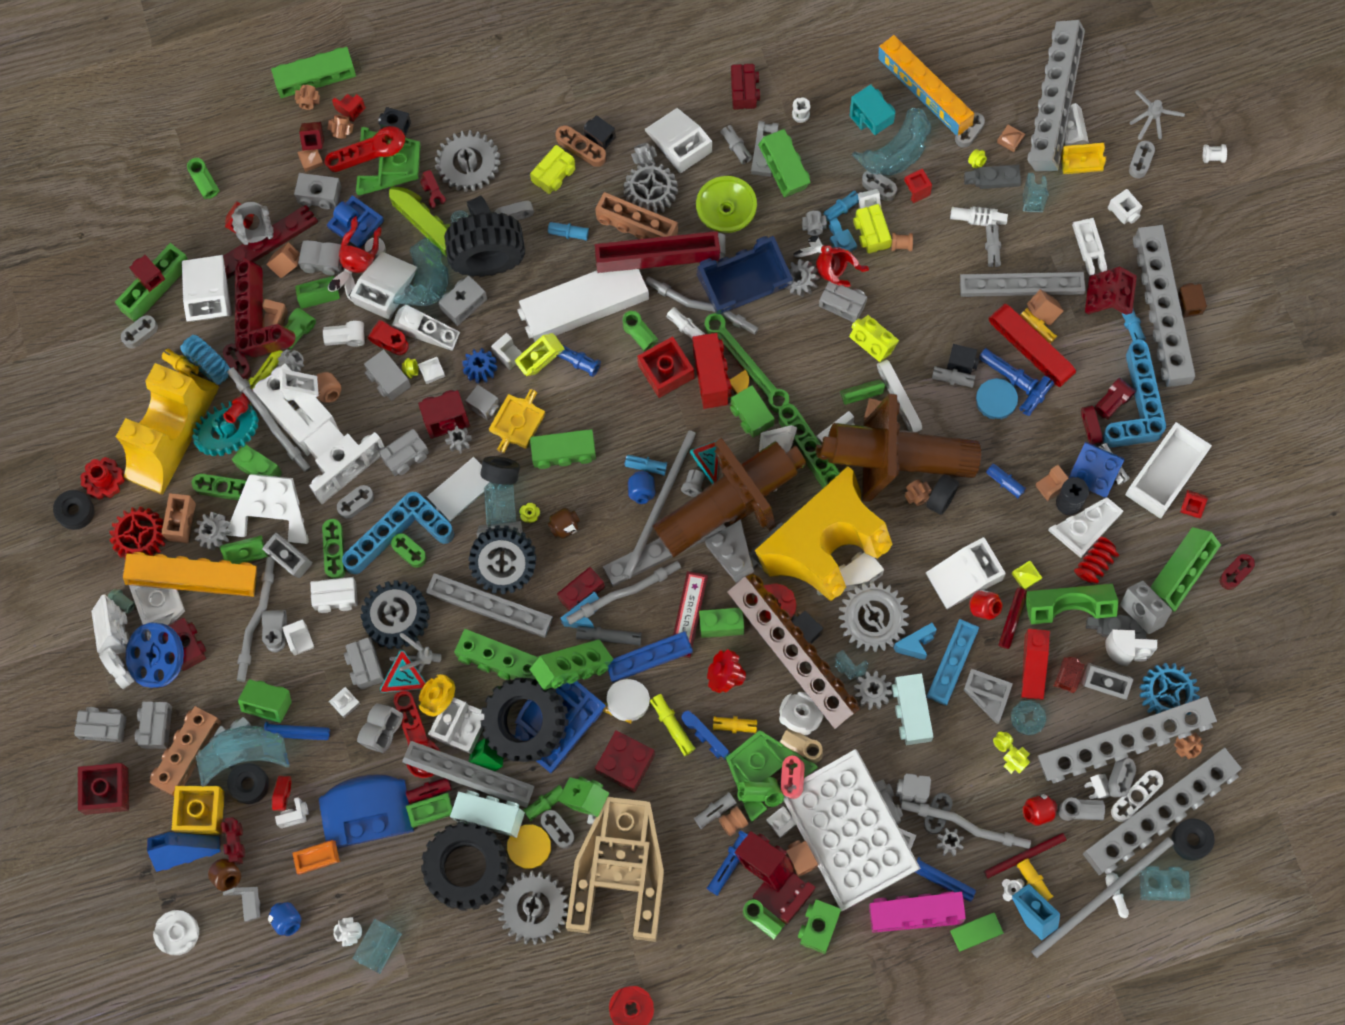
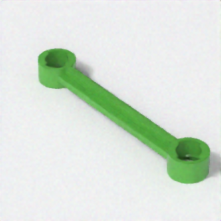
(746, 362)

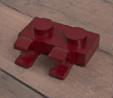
(429, 184)
(233, 848)

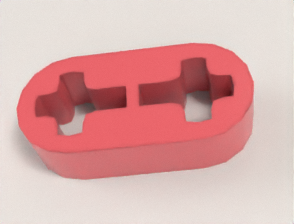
(796, 775)

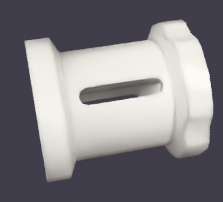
(801, 110)
(1215, 153)

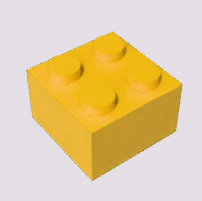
(198, 810)

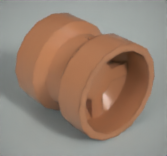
(733, 821)

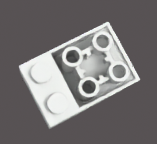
(680, 139)
(381, 284)
(205, 289)
(966, 573)
(109, 626)

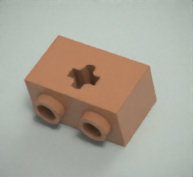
(178, 518)

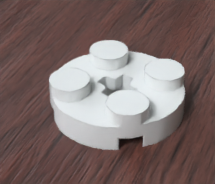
(115, 667)
(800, 723)

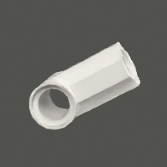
(349, 334)

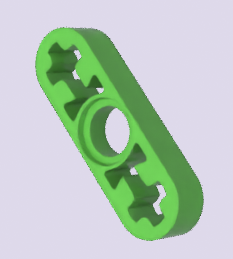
(206, 490)
(338, 533)

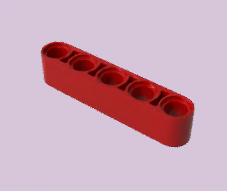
(1032, 345)

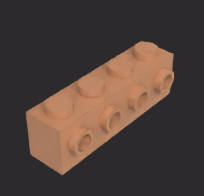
(633, 219)
(181, 757)

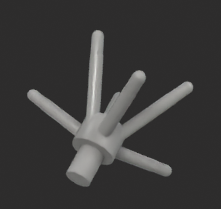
(1154, 112)
(423, 657)

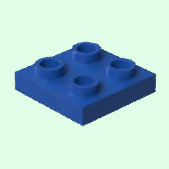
(367, 220)
(1097, 468)

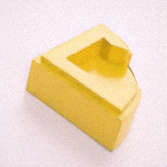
(740, 382)

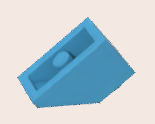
(1036, 912)

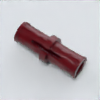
(428, 790)

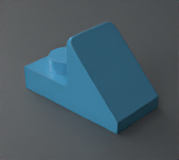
(584, 622)
(911, 644)

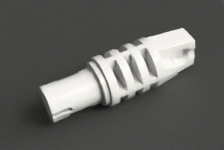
(979, 216)

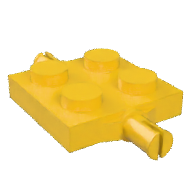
(517, 421)

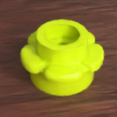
(977, 158)
(410, 367)
(533, 516)
(1003, 741)

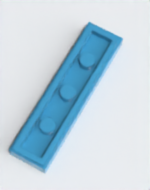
(952, 662)

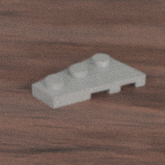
(732, 551)

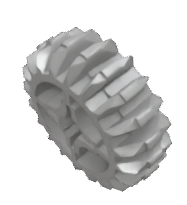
(665, 192)

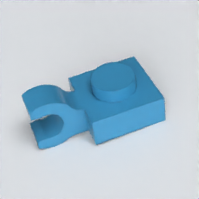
(841, 238)

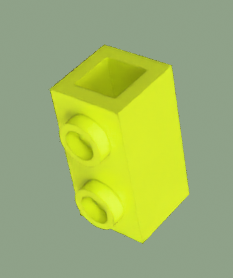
(873, 338)

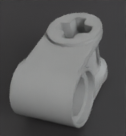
(272, 628)

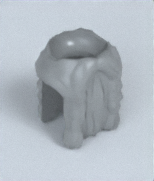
(262, 231)

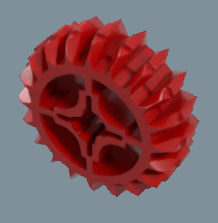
(122, 536)

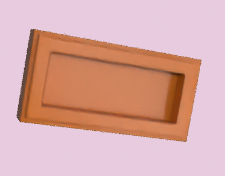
(316, 857)

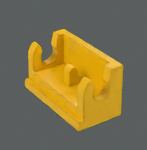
(1083, 158)

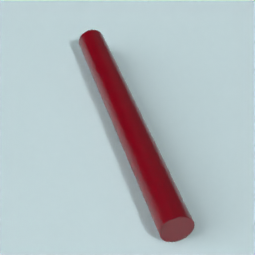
(1052, 842)

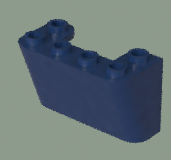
(745, 276)

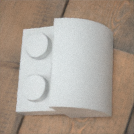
(1124, 647)
(458, 726)

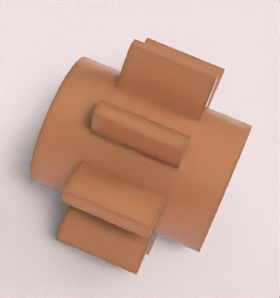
(307, 97)
(340, 126)
(917, 492)
(1189, 746)

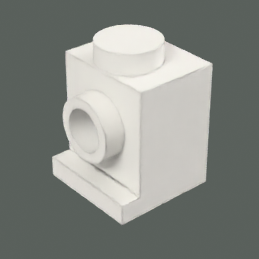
(1123, 202)

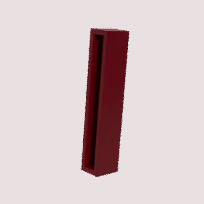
(657, 252)

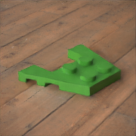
(393, 169)
(757, 760)

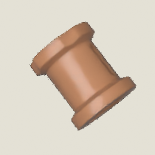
(902, 242)

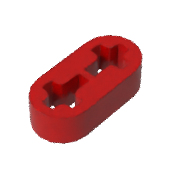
(281, 793)

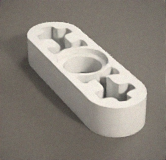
(1152, 789)

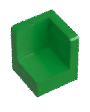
(486, 757)

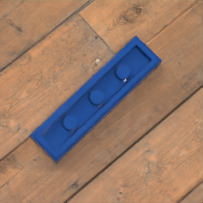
(649, 656)

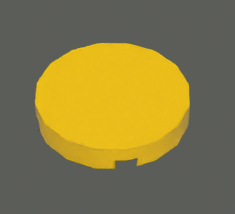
(436, 695)
(530, 847)

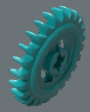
(230, 438)

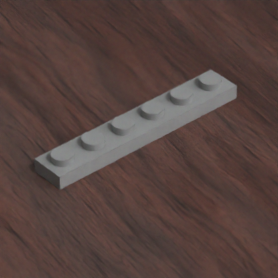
(1022, 284)
(652, 555)
(489, 605)
(468, 774)

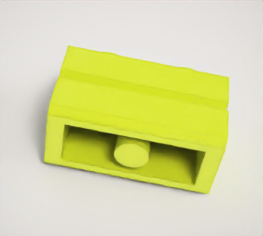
(553, 169)
(873, 228)
(539, 354)

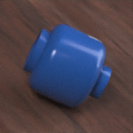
(641, 487)
(284, 918)

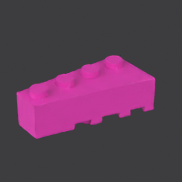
(917, 912)

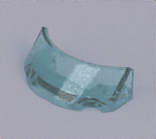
(902, 149)
(430, 277)
(239, 746)

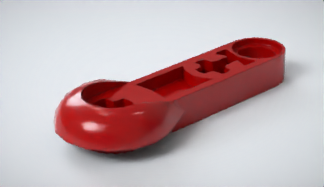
(368, 149)
(414, 732)

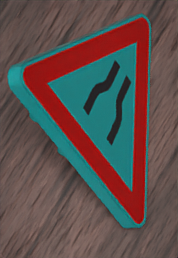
(707, 460)
(402, 680)

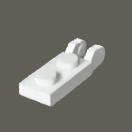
(1090, 244)

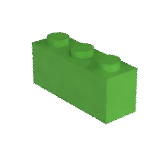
(784, 163)
(563, 449)

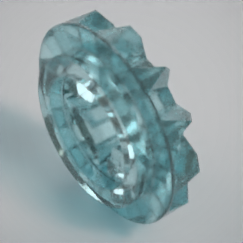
(1030, 727)

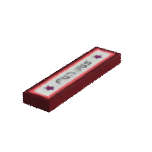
(690, 605)

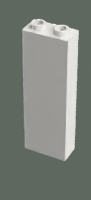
(581, 301)

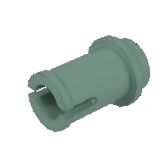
(121, 600)

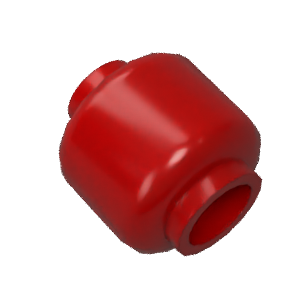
(985, 604)
(1040, 810)

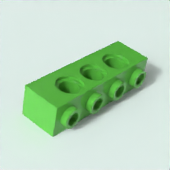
(571, 664)

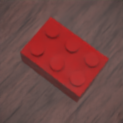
(711, 370)

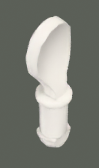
(1121, 906)

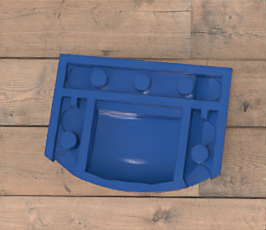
(582, 712)
(365, 810)

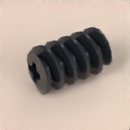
(1072, 496)

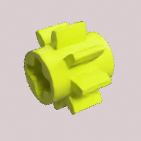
(1016, 760)

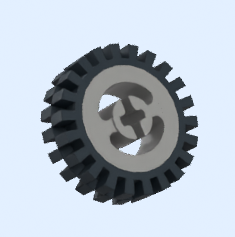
(482, 559)
(387, 600)

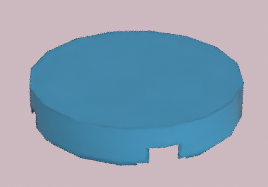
(996, 399)

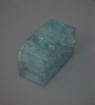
(1165, 890)

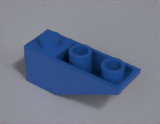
(179, 848)

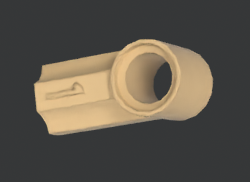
(800, 744)

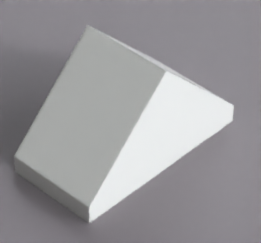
(298, 385)

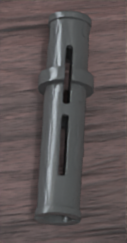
(608, 635)

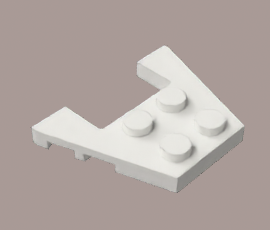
(269, 498)

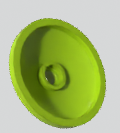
(730, 194)

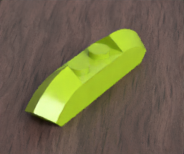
(418, 214)

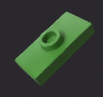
(244, 550)
(429, 810)

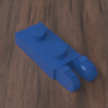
(705, 734)

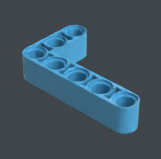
(1143, 400)
(387, 522)

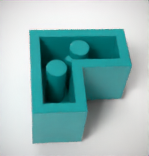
(871, 110)

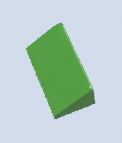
(315, 293)
(862, 391)

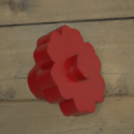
(102, 478)
(725, 672)

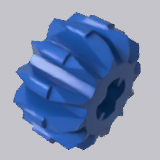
(487, 362)

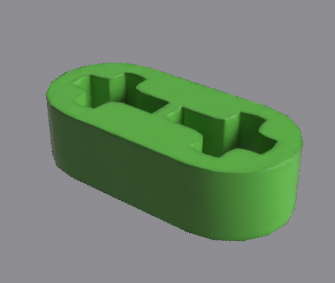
(412, 547)

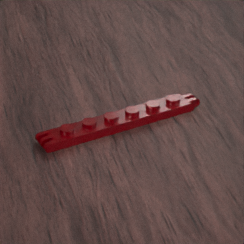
(283, 232)

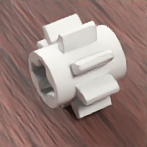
(347, 931)

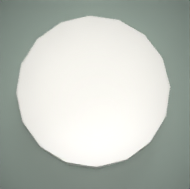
(628, 700)
(176, 932)

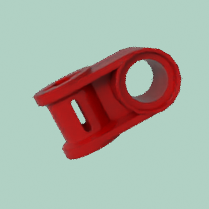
(388, 338)

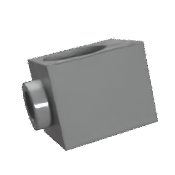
(483, 403)

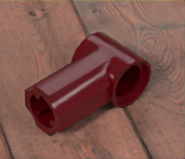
(1118, 394)

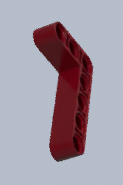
(249, 330)

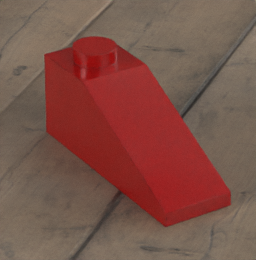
(1035, 663)

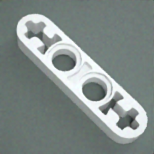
(894, 387)

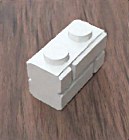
(333, 594)

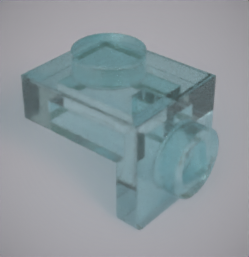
(845, 665)

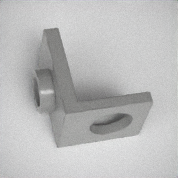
(250, 901)

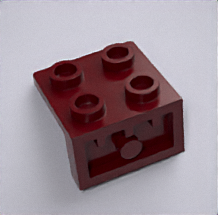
(1111, 290)
(787, 900)

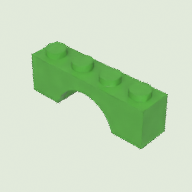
(1095, 599)

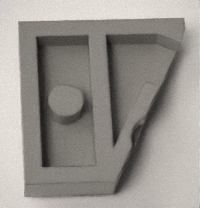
(988, 693)

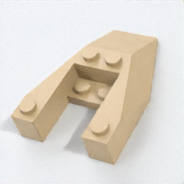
(619, 855)

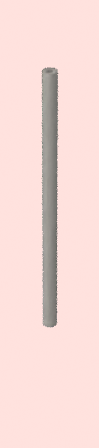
(659, 504)
(1102, 897)

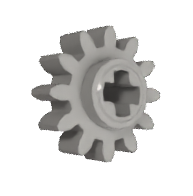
(807, 272)
(212, 531)
(870, 698)

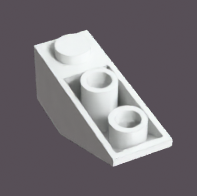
(424, 328)
(861, 570)

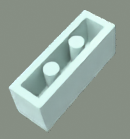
(912, 709)
(488, 813)

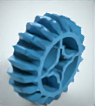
(206, 359)
(1165, 683)

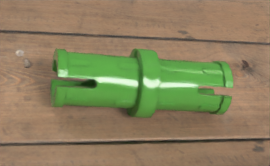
(543, 803)

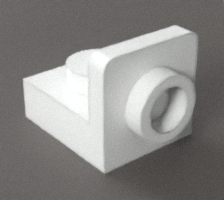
(291, 817)

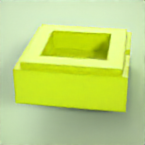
(1026, 575)

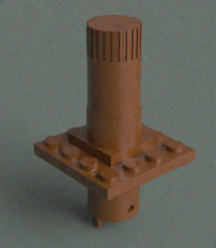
(886, 450)
(738, 490)

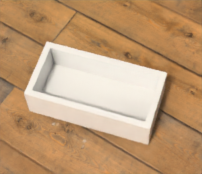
(1168, 470)

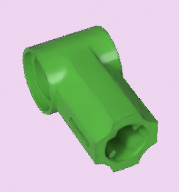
(202, 178)
(300, 323)
(639, 332)
(766, 790)
(764, 920)

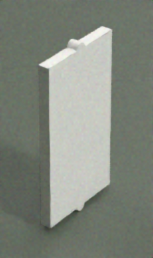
(459, 490)

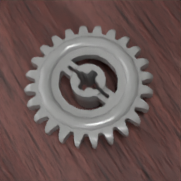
(458, 147)
(883, 635)
(528, 929)

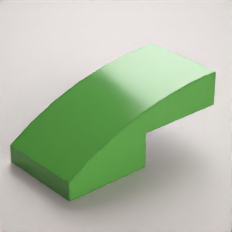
(976, 932)

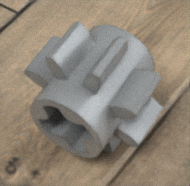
(643, 154)
(814, 223)
(292, 359)
(458, 434)
(947, 847)

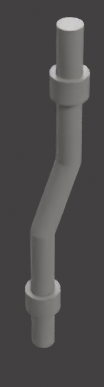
(665, 290)
(244, 387)
(588, 609)
(244, 658)
(1007, 839)

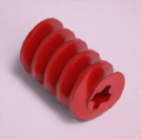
(1096, 560)

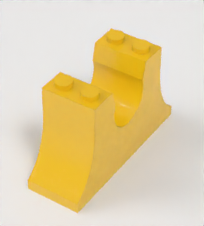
(165, 432)
(826, 522)

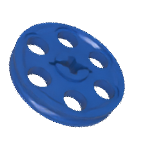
(162, 652)

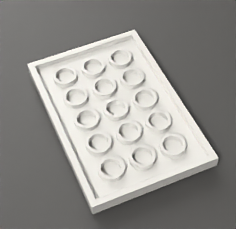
(850, 831)

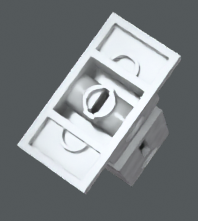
(317, 433)

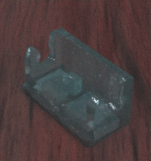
(1034, 195)
(499, 503)
(377, 946)

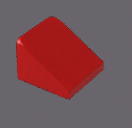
(1193, 504)

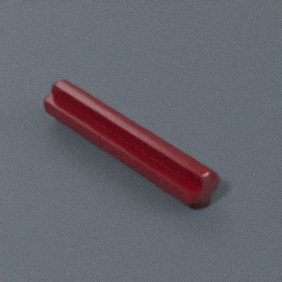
(1012, 618)

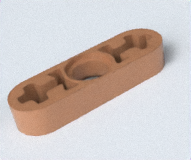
(583, 154)

